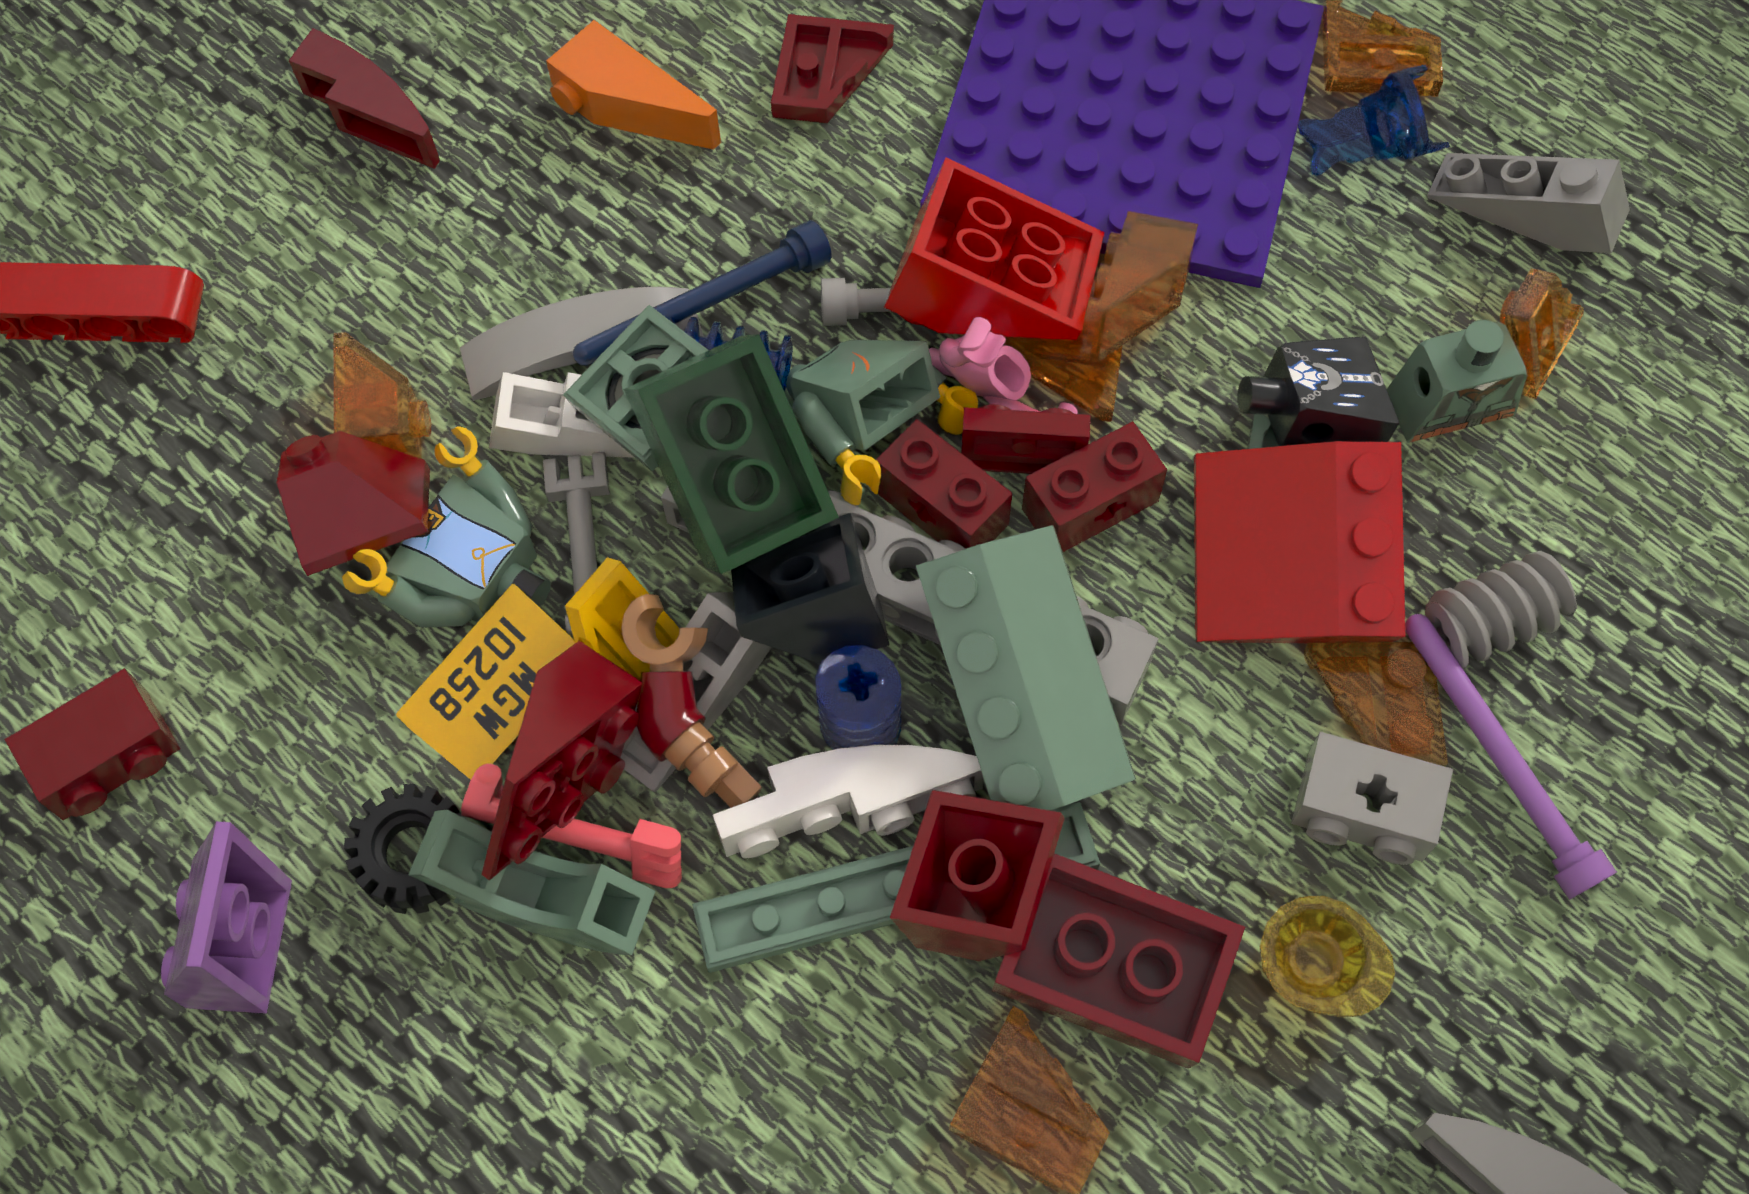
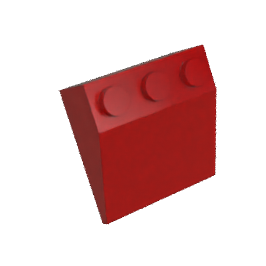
(994, 258)
(1300, 544)

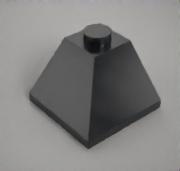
(811, 595)

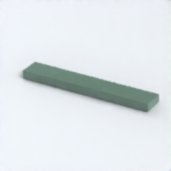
(830, 902)

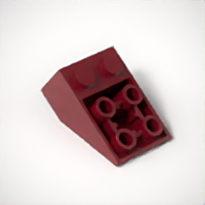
(564, 750)

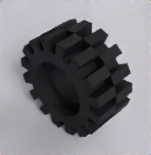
(372, 840)

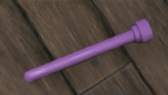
(1576, 861)

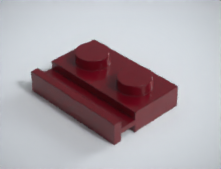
(1021, 440)

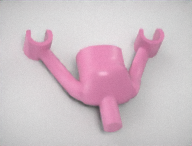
(987, 366)

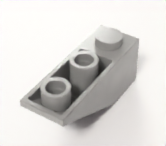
(1548, 199)

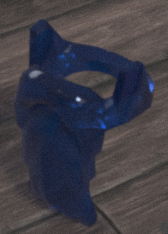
(1381, 126)

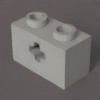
(1403, 789)

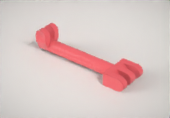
(650, 849)

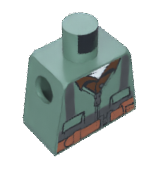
(1467, 381)

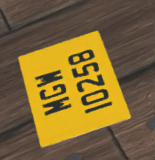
(482, 688)

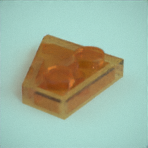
(1366, 50)
(1069, 372)
(1384, 695)
(1029, 1111)

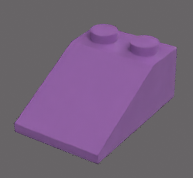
(227, 926)

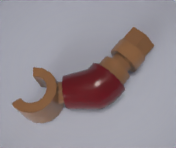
(668, 707)

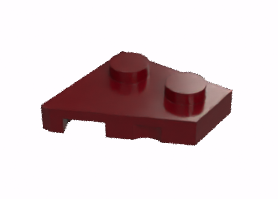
(825, 64)

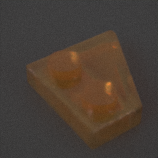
(1540, 325)

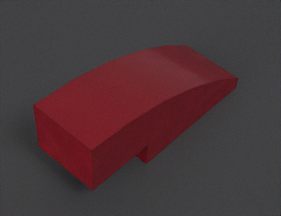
(362, 97)

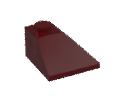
(350, 497)
(975, 876)

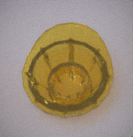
(1326, 958)

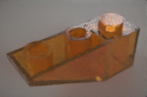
(1139, 280)

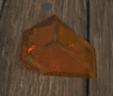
(376, 399)

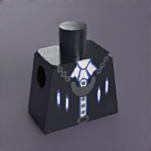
(1322, 393)

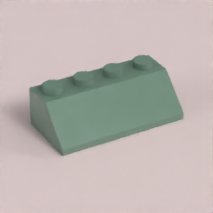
(1026, 671)

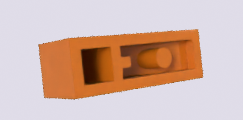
(627, 91)

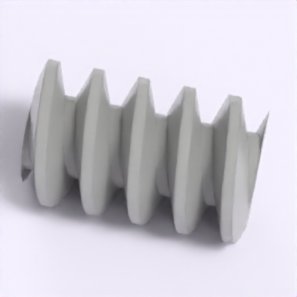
(1502, 607)

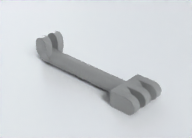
(578, 492)

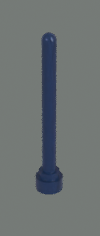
(802, 249)

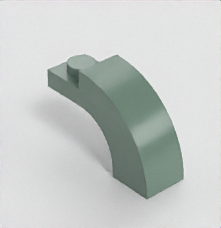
(542, 895)

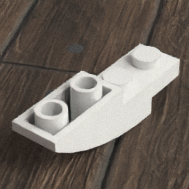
(873, 782)

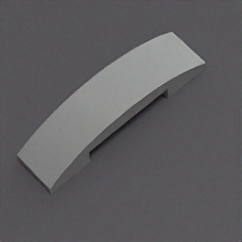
(548, 334)

